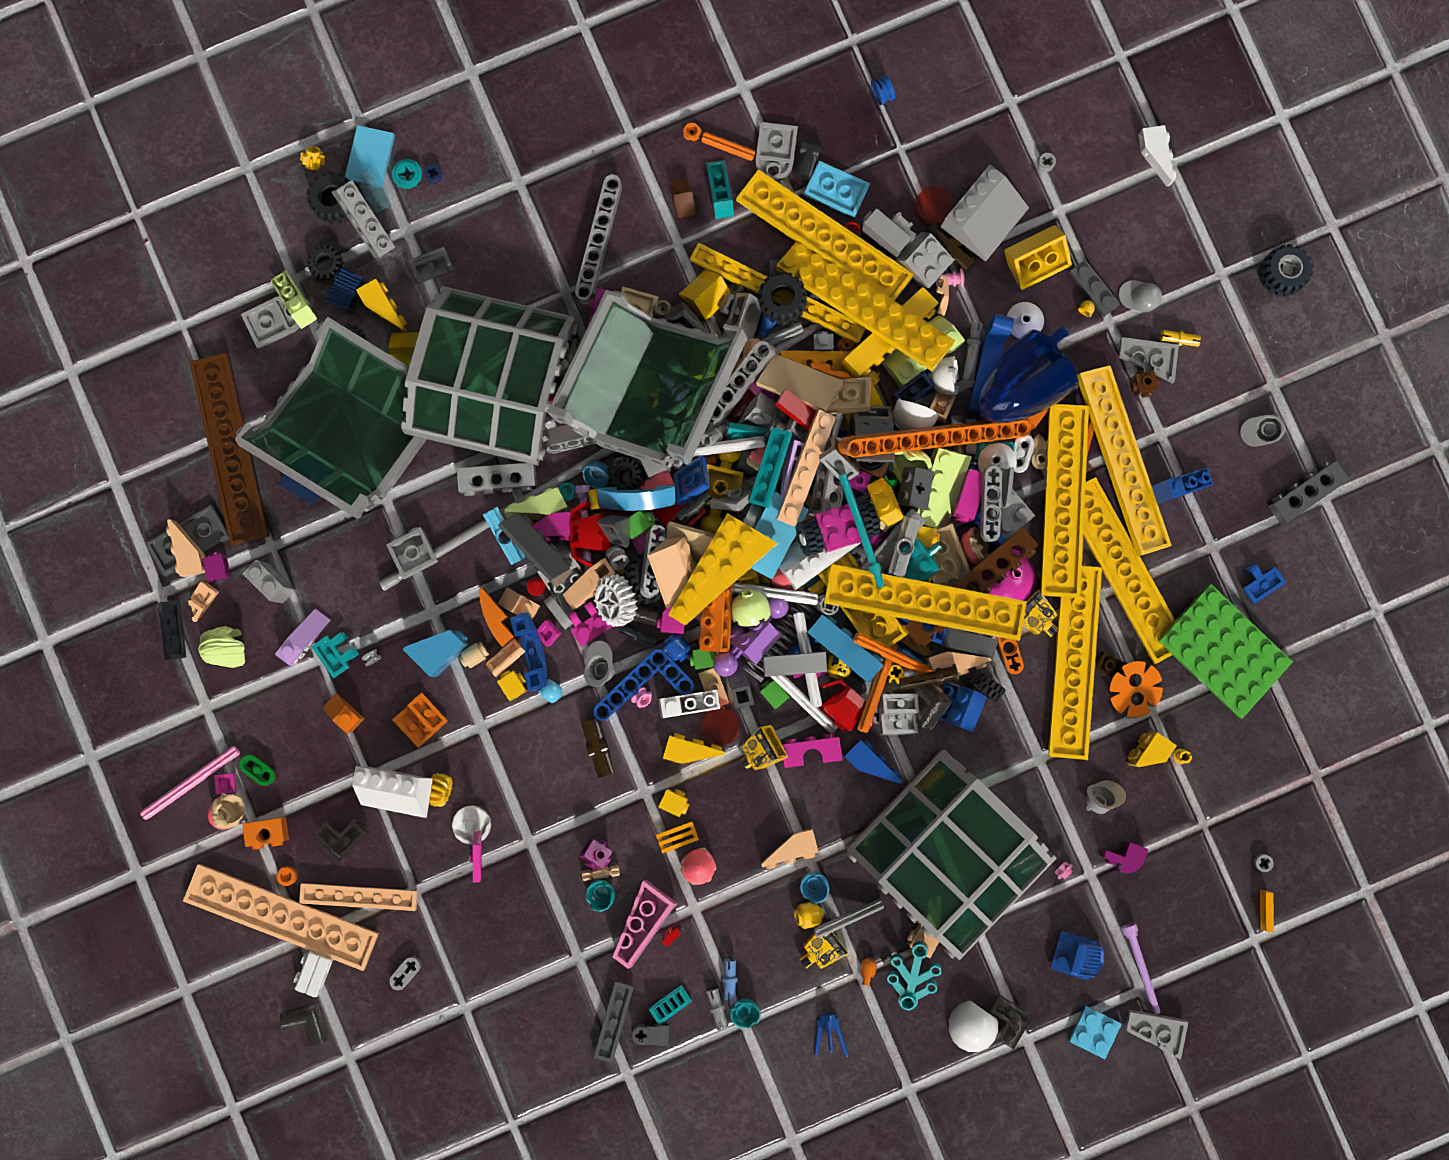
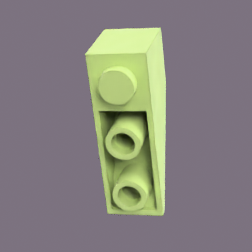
(293, 299)
(538, 506)

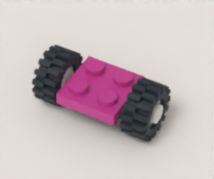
(835, 529)

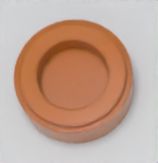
(286, 875)

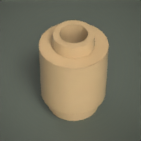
(473, 655)

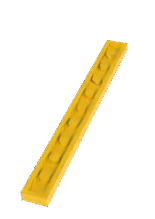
(751, 280)

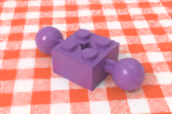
(751, 640)

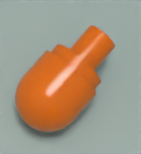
(868, 970)

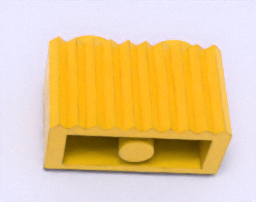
(885, 502)

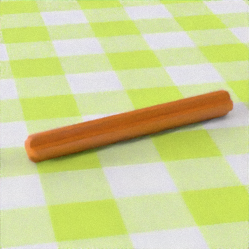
(891, 654)
(875, 694)

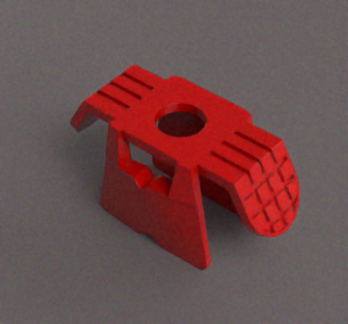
(588, 533)
(843, 706)

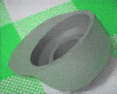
(1140, 296)
(1262, 430)

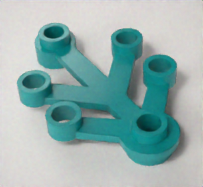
(913, 978)

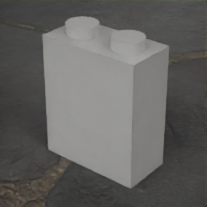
(885, 234)
(268, 581)

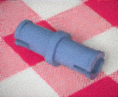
(730, 979)

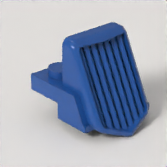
(1078, 956)

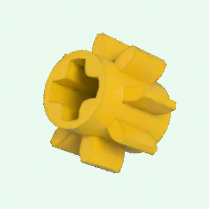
(312, 158)
(899, 675)

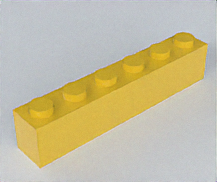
(873, 348)

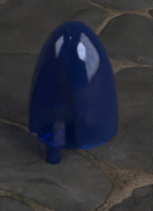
(1028, 379)

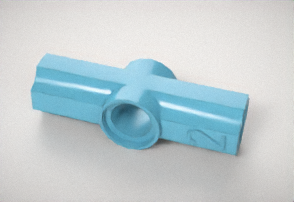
(511, 551)

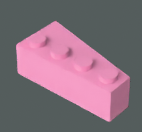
(644, 921)

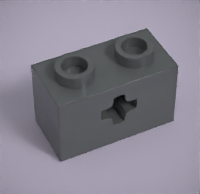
(915, 488)

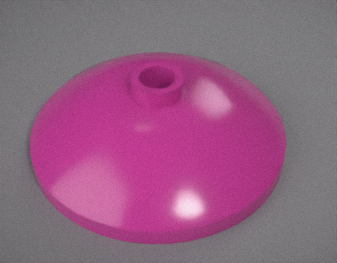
(1015, 587)

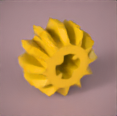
(440, 789)

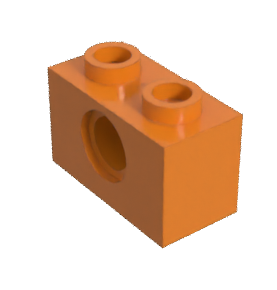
(253, 832)

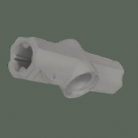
(899, 558)

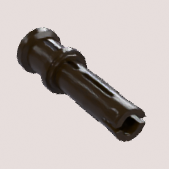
(939, 675)

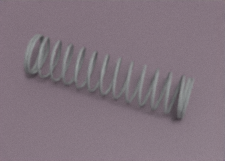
(759, 677)

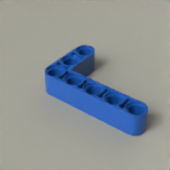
(995, 337)
(640, 681)

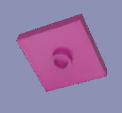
(476, 856)

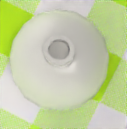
(945, 376)

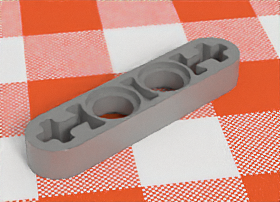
(988, 503)
(646, 577)

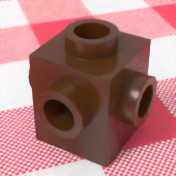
(1138, 385)

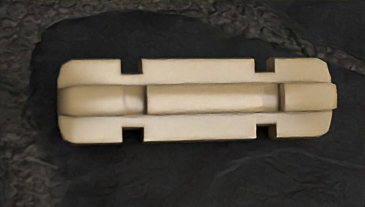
(600, 873)

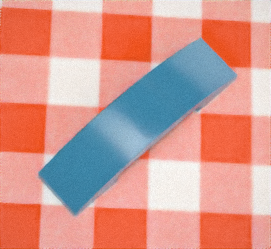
(636, 500)

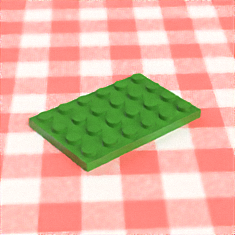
(1225, 651)

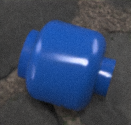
(676, 647)

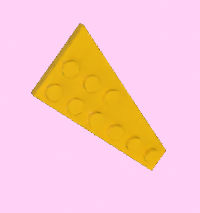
(726, 559)

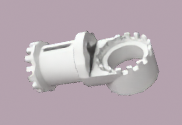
(904, 225)

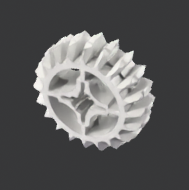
(615, 600)

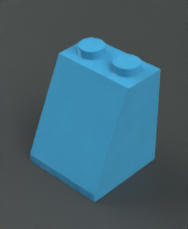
(437, 651)

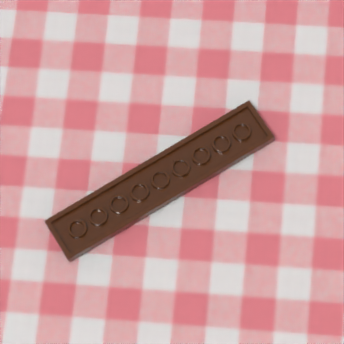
(230, 462)

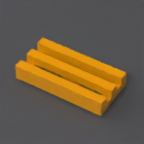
(669, 848)
(1266, 911)

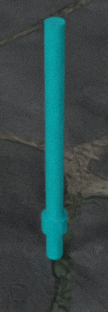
(874, 566)

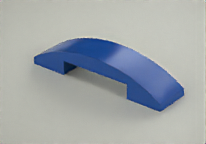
(534, 653)

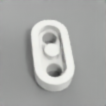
(1024, 454)

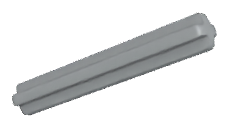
(848, 918)

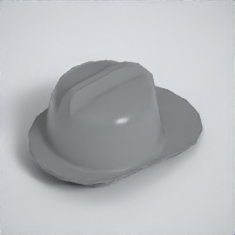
(599, 664)
(1104, 796)

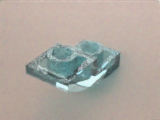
(373, 191)

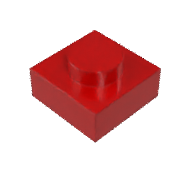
(670, 935)

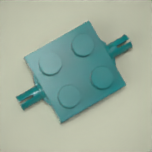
(922, 561)

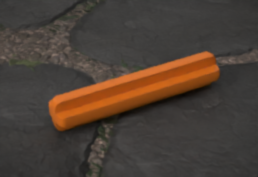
(728, 146)

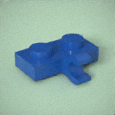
(1263, 583)

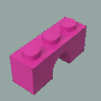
(828, 747)

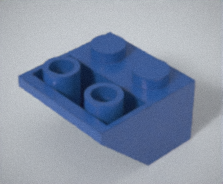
(965, 707)

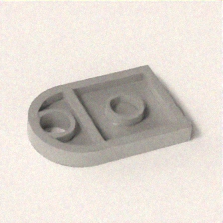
(776, 149)
(269, 322)

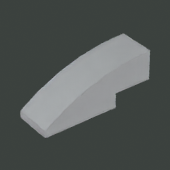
(795, 664)

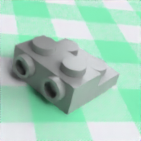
(412, 552)

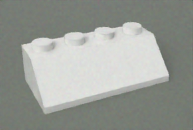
(802, 568)
(392, 790)

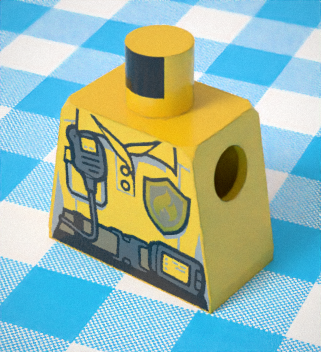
(1039, 615)
(763, 749)
(823, 950)

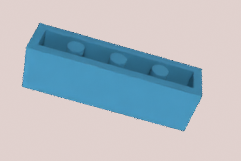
(844, 648)

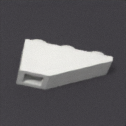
(1156, 151)
(688, 704)

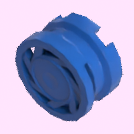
(883, 89)

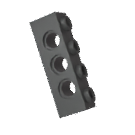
(1334, 478)

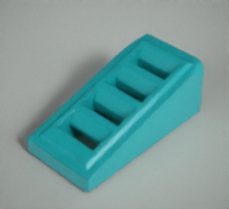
(652, 1008)

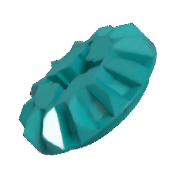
(400, 169)

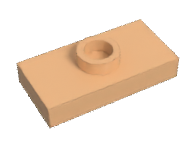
(505, 657)
(712, 681)

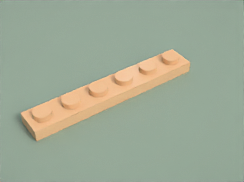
(805, 468)
(358, 896)

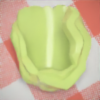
(910, 459)
(220, 648)

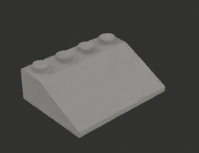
(986, 213)

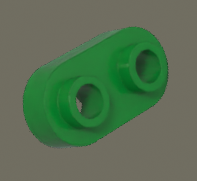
(258, 770)

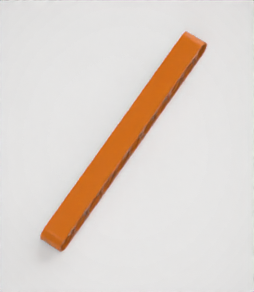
(928, 437)

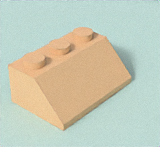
(672, 567)

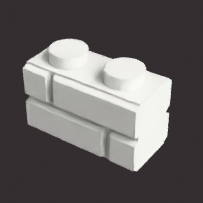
(313, 973)

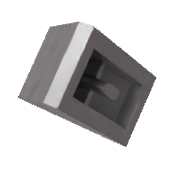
(616, 529)

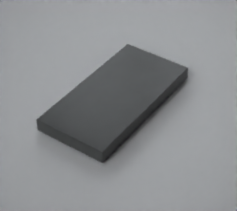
(203, 528)

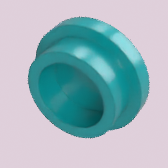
(567, 491)

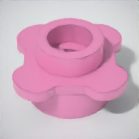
(641, 697)
(1064, 870)

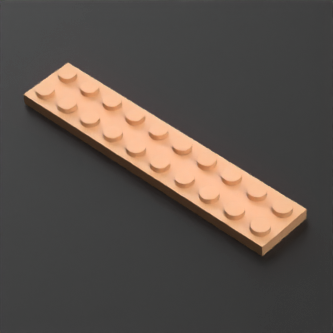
(281, 917)

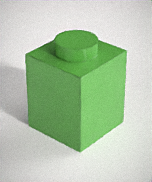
(641, 523)
(702, 659)
(774, 693)

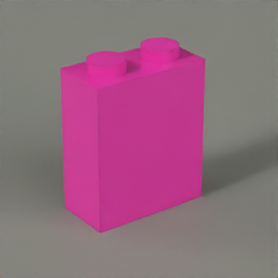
(968, 498)

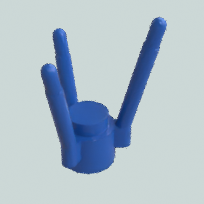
(828, 1022)

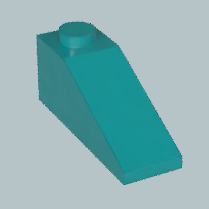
(720, 189)

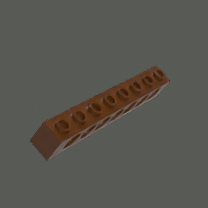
(1020, 540)

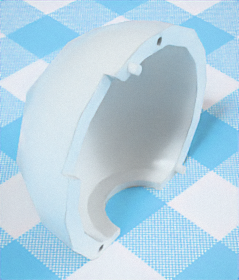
(913, 416)
(972, 1027)

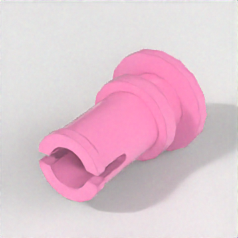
(954, 278)

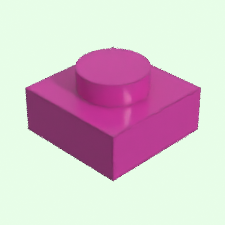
(548, 632)
(225, 783)

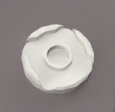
(468, 820)

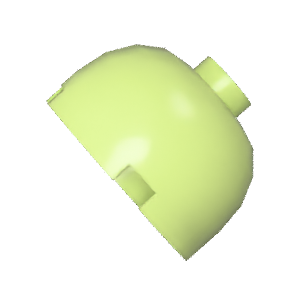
(750, 608)

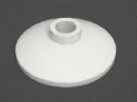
(1027, 309)
(997, 450)

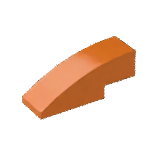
(495, 617)

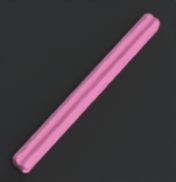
(190, 782)

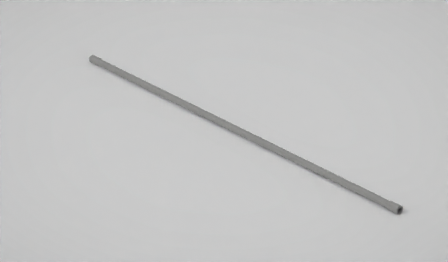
(395, 577)

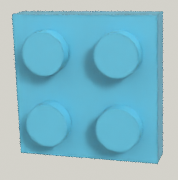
(1094, 1032)

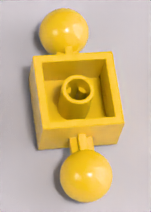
(727, 477)

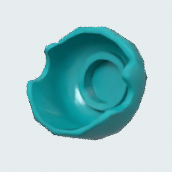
(600, 895)
(745, 1013)

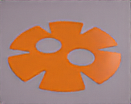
(1121, 684)

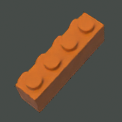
(716, 623)

